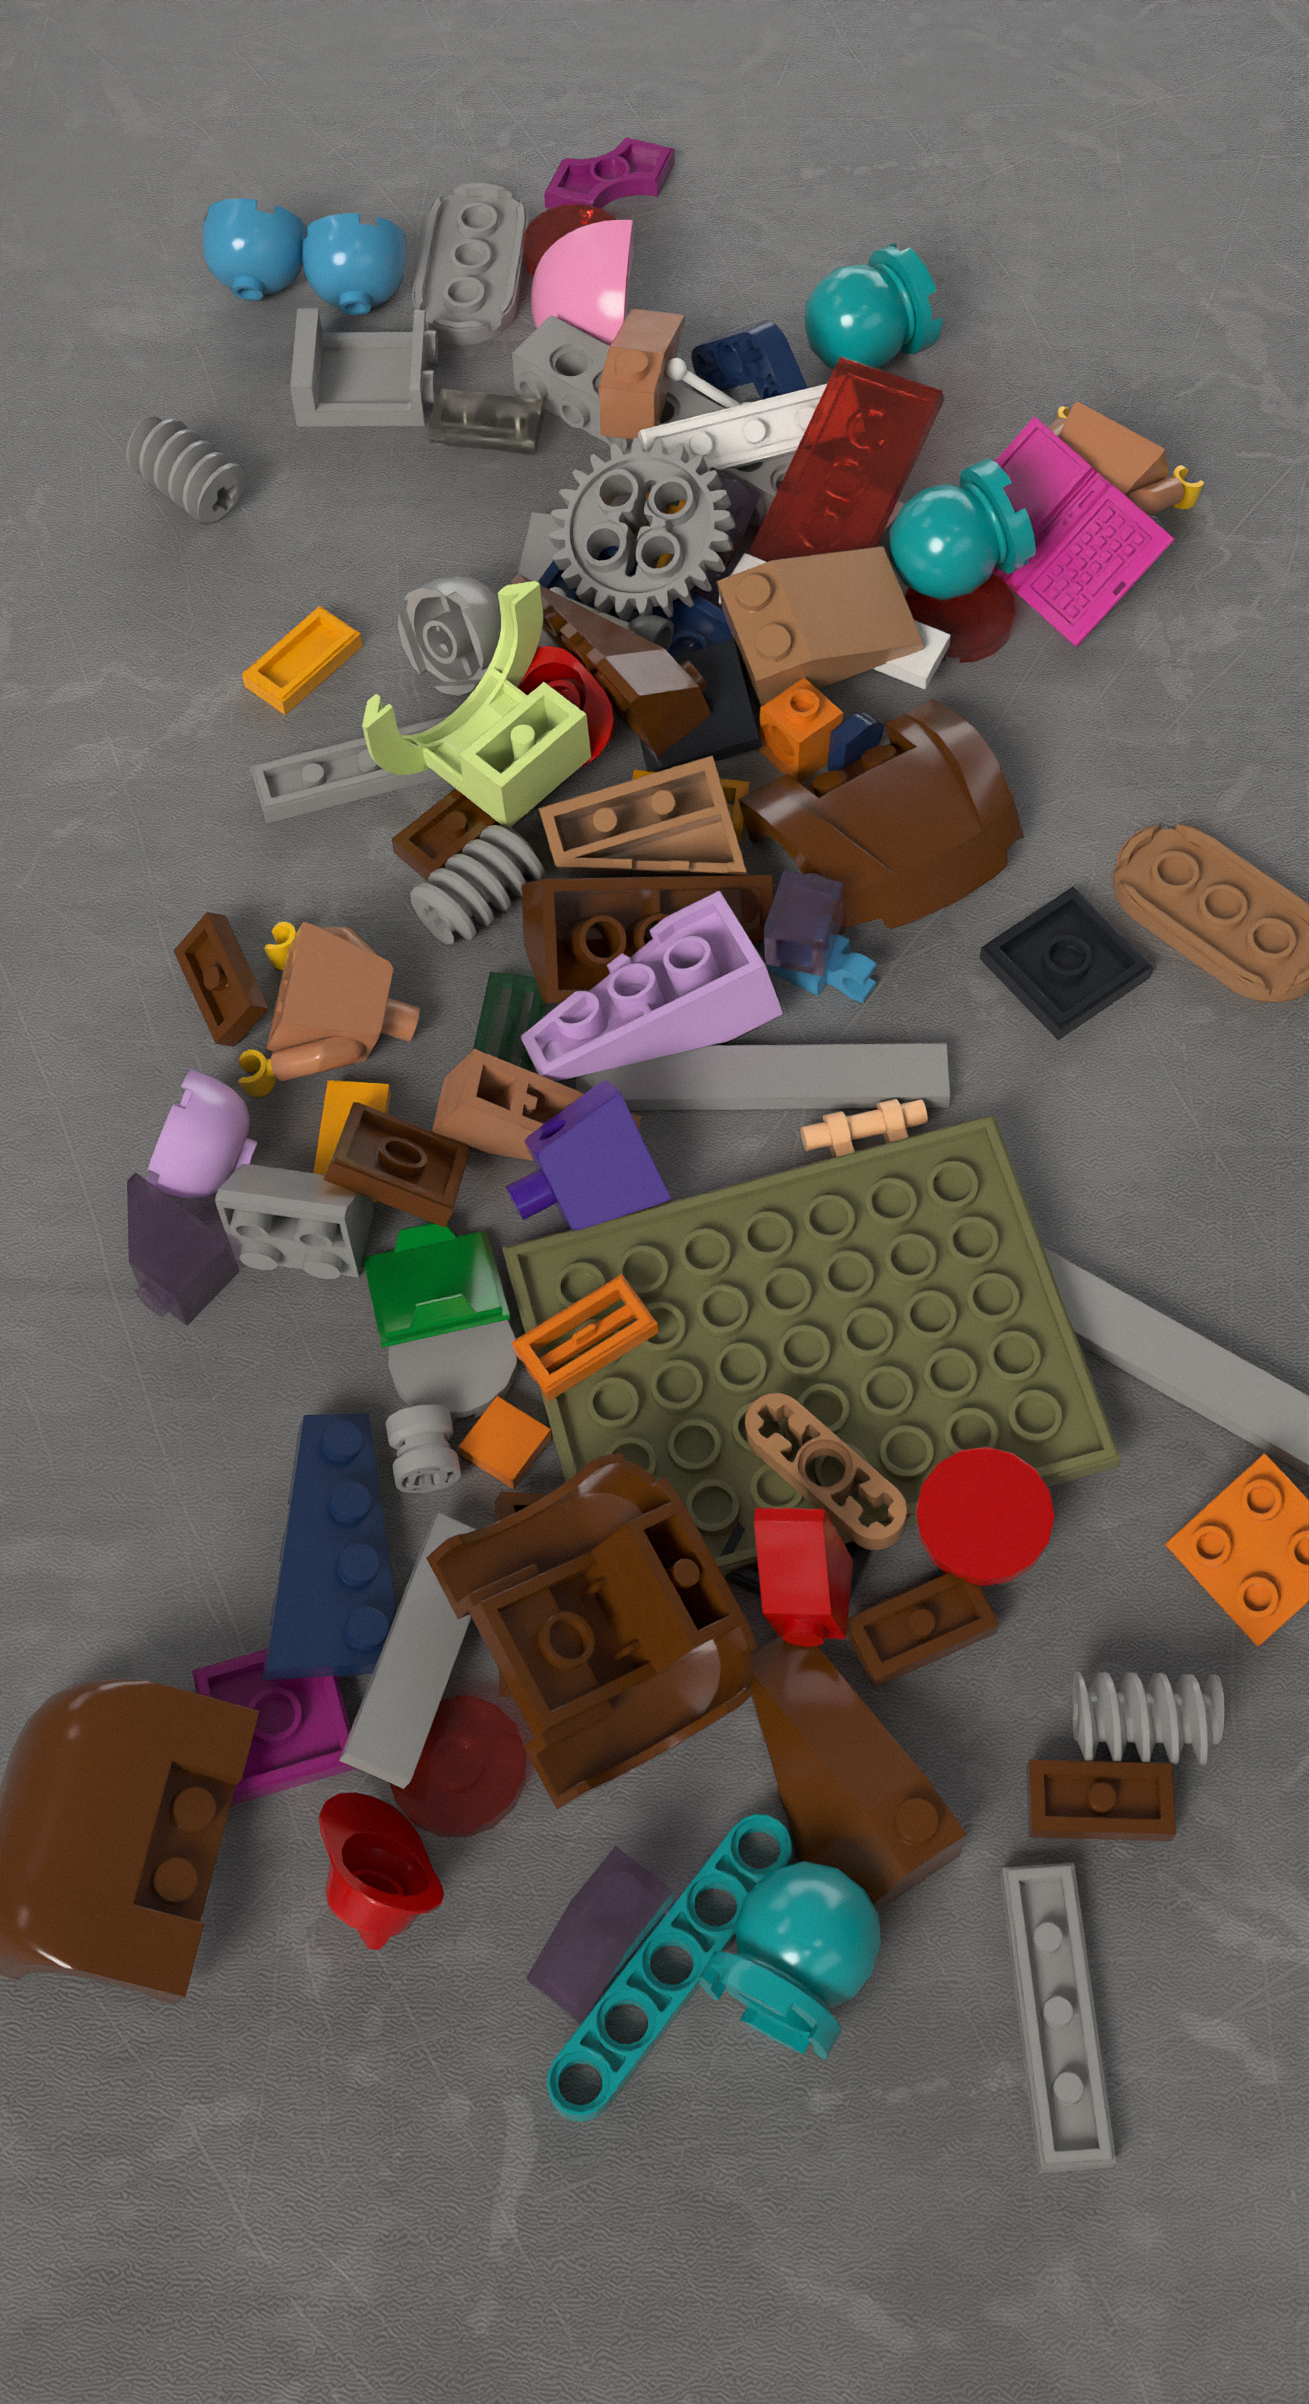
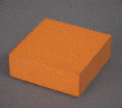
(505, 1442)

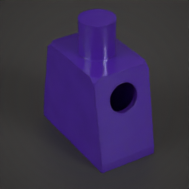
(589, 1164)

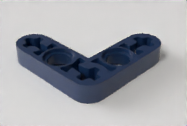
(750, 355)

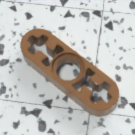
(873, 1491)

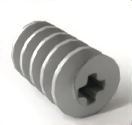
(185, 468)
(474, 881)
(1147, 1715)

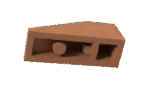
(634, 372)
(498, 1105)

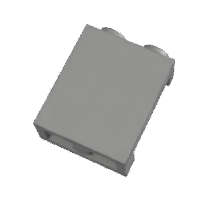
(362, 375)

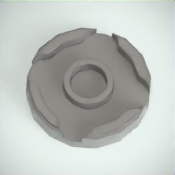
(456, 1369)

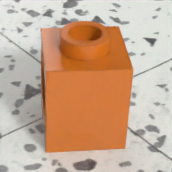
(798, 730)

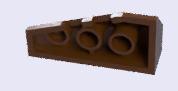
(641, 678)
(587, 922)
(846, 1779)

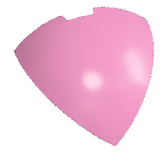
(586, 279)

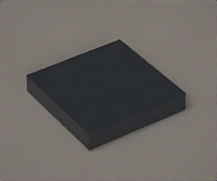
(732, 723)
(1065, 963)

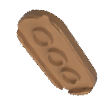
(1216, 911)

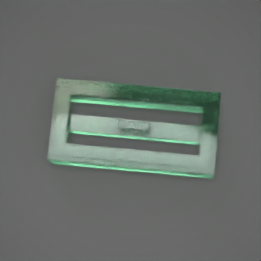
(519, 986)

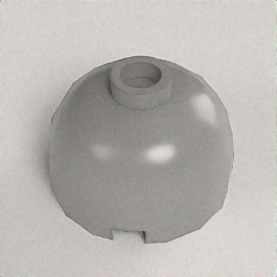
(451, 631)

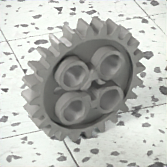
(594, 525)

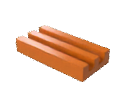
(597, 1357)

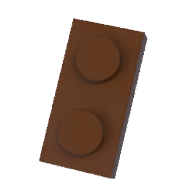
(441, 833)
(220, 979)
(920, 1627)
(1100, 1800)

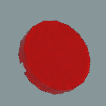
(984, 1516)

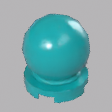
(873, 310)
(956, 535)
(802, 1949)

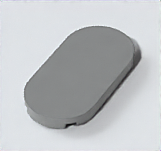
(471, 263)

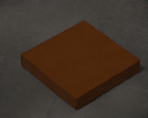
(398, 1164)

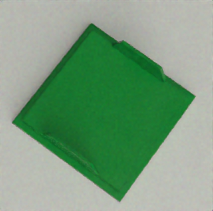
(434, 1284)

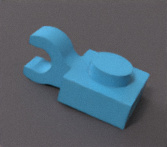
(845, 972)

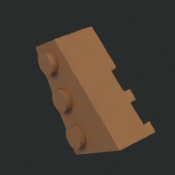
(648, 827)

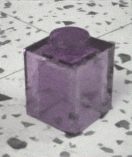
(803, 923)

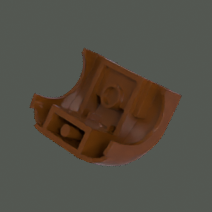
(602, 1623)
(116, 1831)

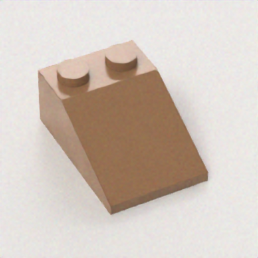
(817, 618)

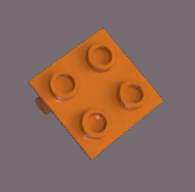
(1252, 1549)

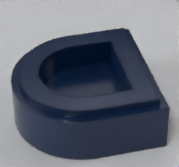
(852, 739)

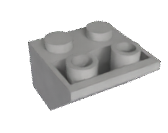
(294, 1221)

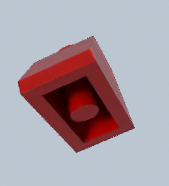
(803, 1574)

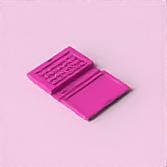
(1084, 533)

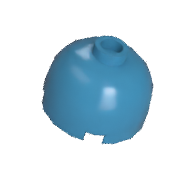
(252, 248)
(354, 262)

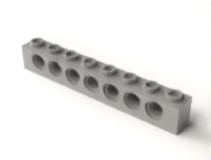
(566, 371)

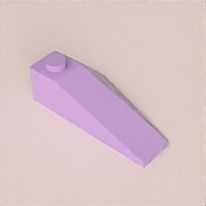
(676, 994)

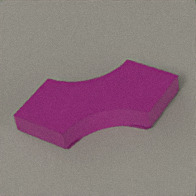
(626, 171)

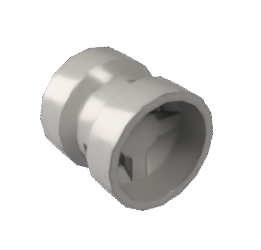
(423, 1453)

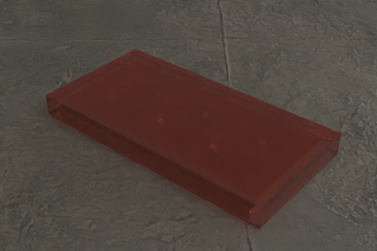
(849, 464)

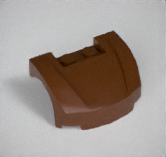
(901, 824)

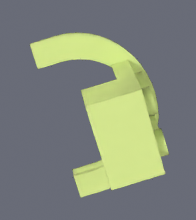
(499, 743)

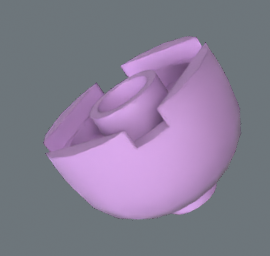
(201, 1139)

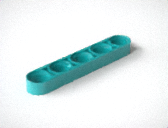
(641, 1988)

